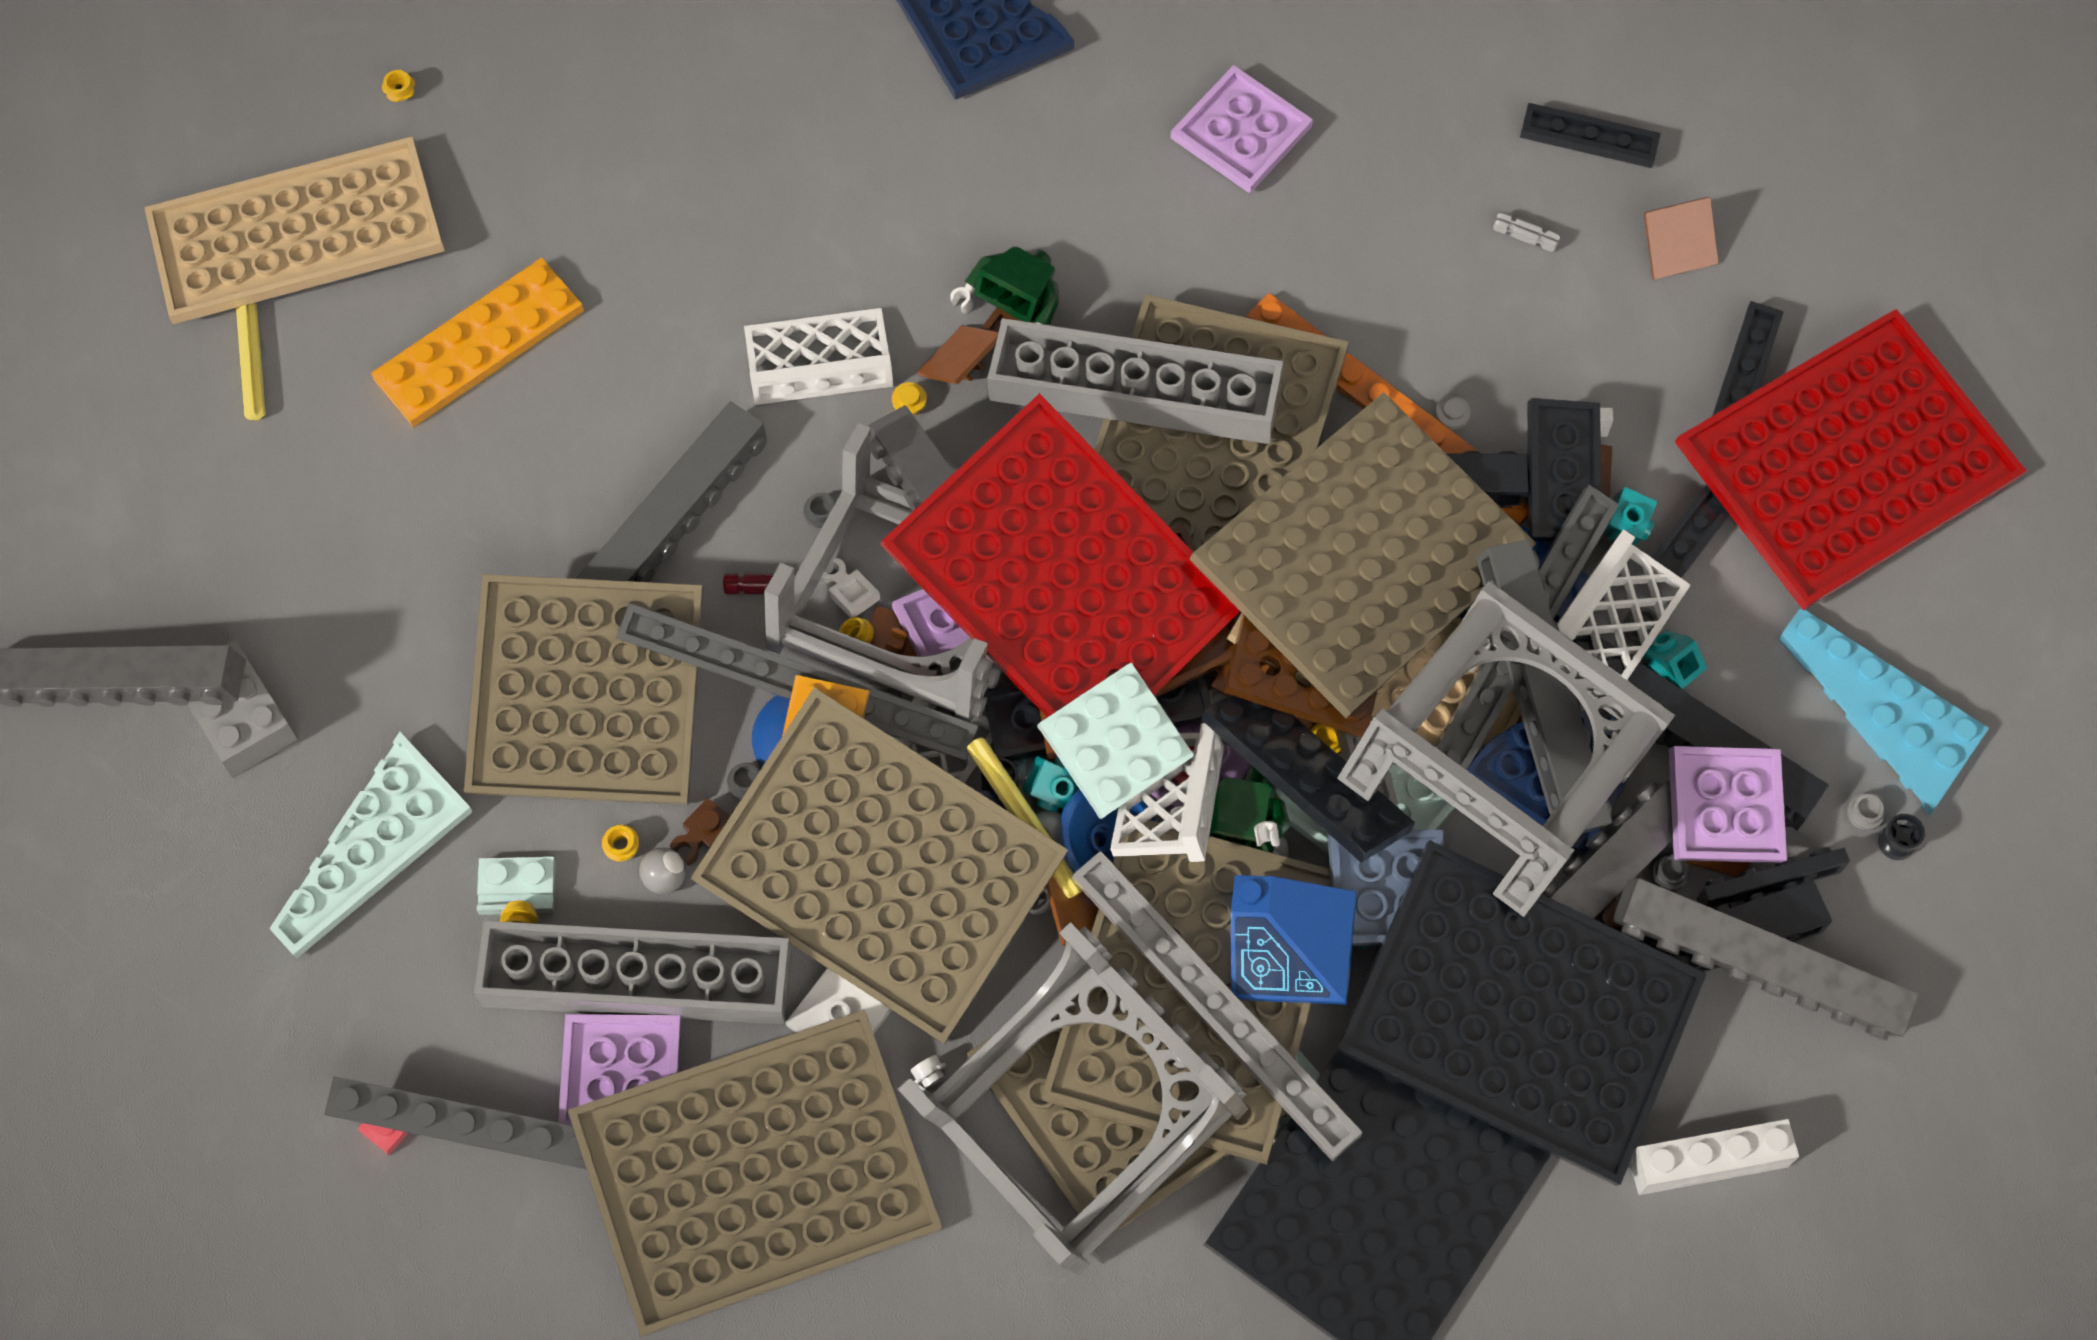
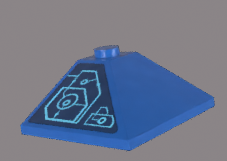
(1291, 940)

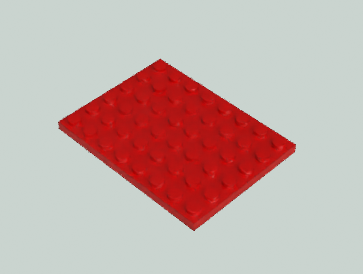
(1849, 458)
(1058, 565)

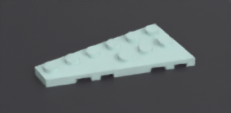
(379, 836)

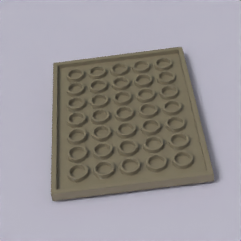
(1213, 477)
(1359, 553)
(879, 865)
(1109, 1071)
(753, 1172)

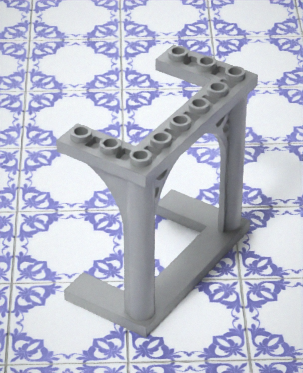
(788, 596)
(1541, 848)
(1078, 974)

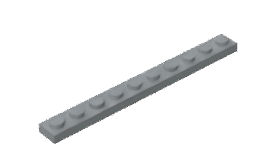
(1217, 1006)

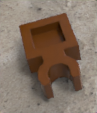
(702, 829)

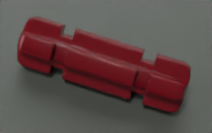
(749, 583)

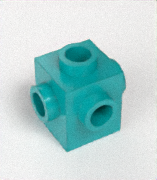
(1631, 515)
(1675, 658)
(1043, 781)

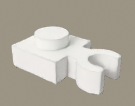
(850, 592)

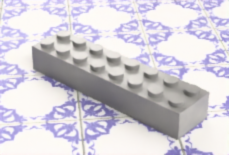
(1136, 380)
(633, 972)

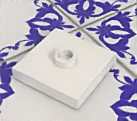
(832, 999)

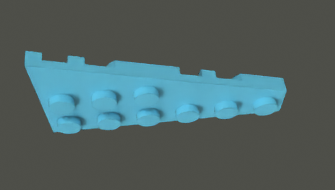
(1893, 713)

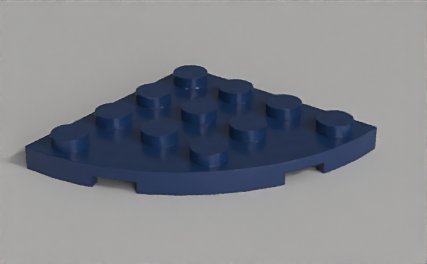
(984, 39)
(1510, 771)

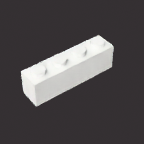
(1713, 1157)

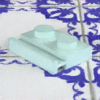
(516, 879)

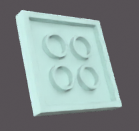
(1115, 740)

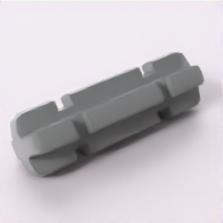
(1526, 231)

